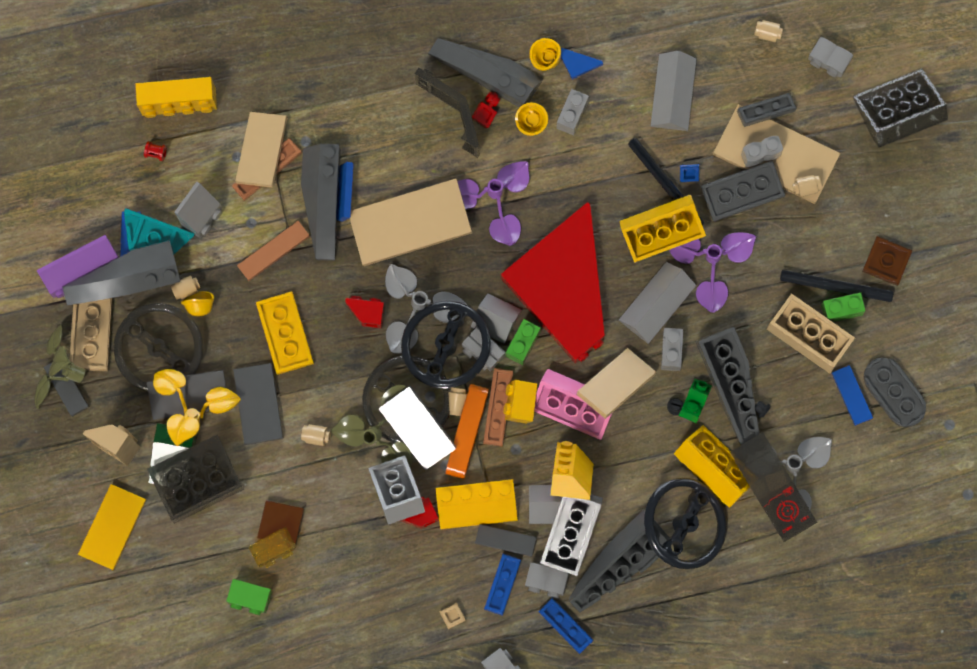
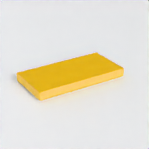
(284, 333)
(112, 527)

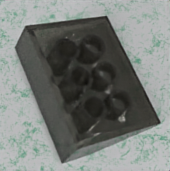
(901, 107)
(195, 479)

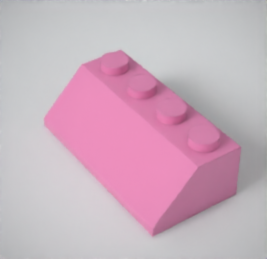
(558, 401)

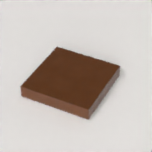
(887, 261)
(278, 516)

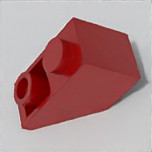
(367, 312)
(424, 519)

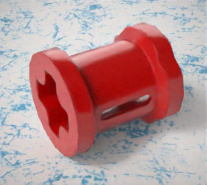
(155, 151)

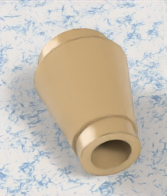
(456, 400)

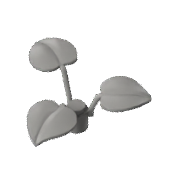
(401, 282)
(815, 453)

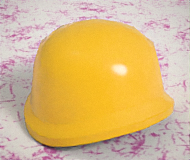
(545, 54)
(531, 119)
(199, 304)

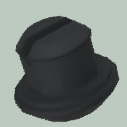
(674, 406)
(762, 409)

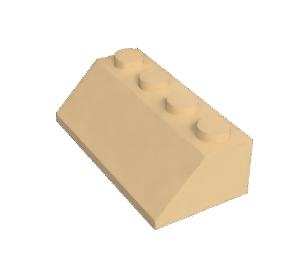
(810, 333)
(114, 441)

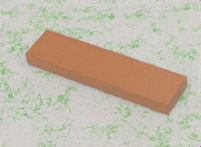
(288, 153)
(273, 251)
(496, 418)

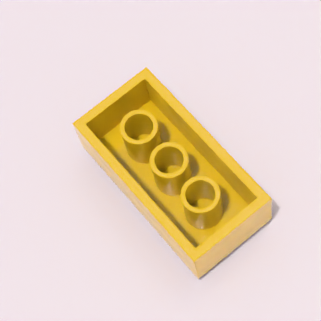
(176, 97)

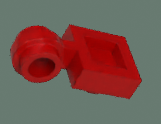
(484, 113)

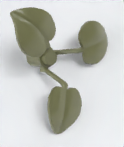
(60, 361)
(351, 432)

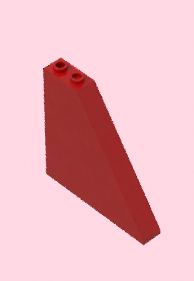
(561, 285)

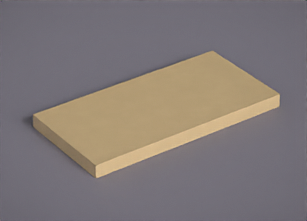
(799, 155)
(410, 222)

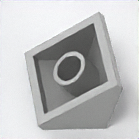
(498, 316)
(542, 504)

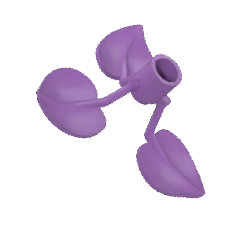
(516, 179)
(738, 248)

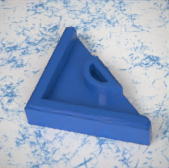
(577, 63)

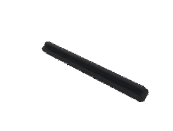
(655, 170)
(836, 286)

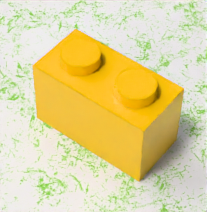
(520, 401)

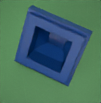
(689, 173)

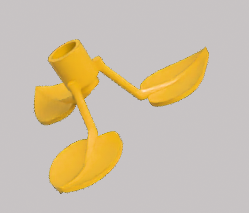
(185, 427)

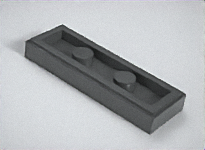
(766, 109)
(69, 393)
(505, 540)

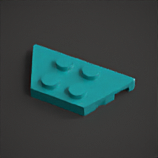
(147, 231)

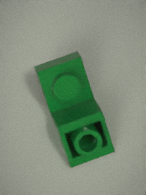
(695, 400)

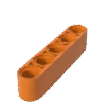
(467, 431)

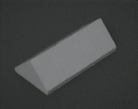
(673, 91)
(657, 302)

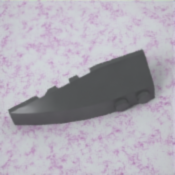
(489, 70)
(320, 196)
(131, 273)
(731, 379)
(617, 563)

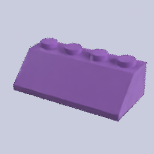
(76, 264)

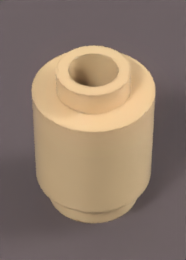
(768, 31)
(807, 185)
(185, 288)
(315, 435)

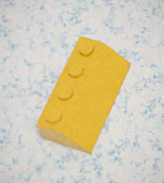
(662, 228)
(713, 465)
(571, 472)
(476, 504)

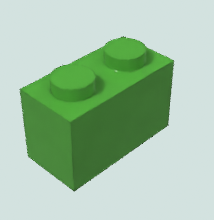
(843, 307)
(523, 342)
(248, 596)

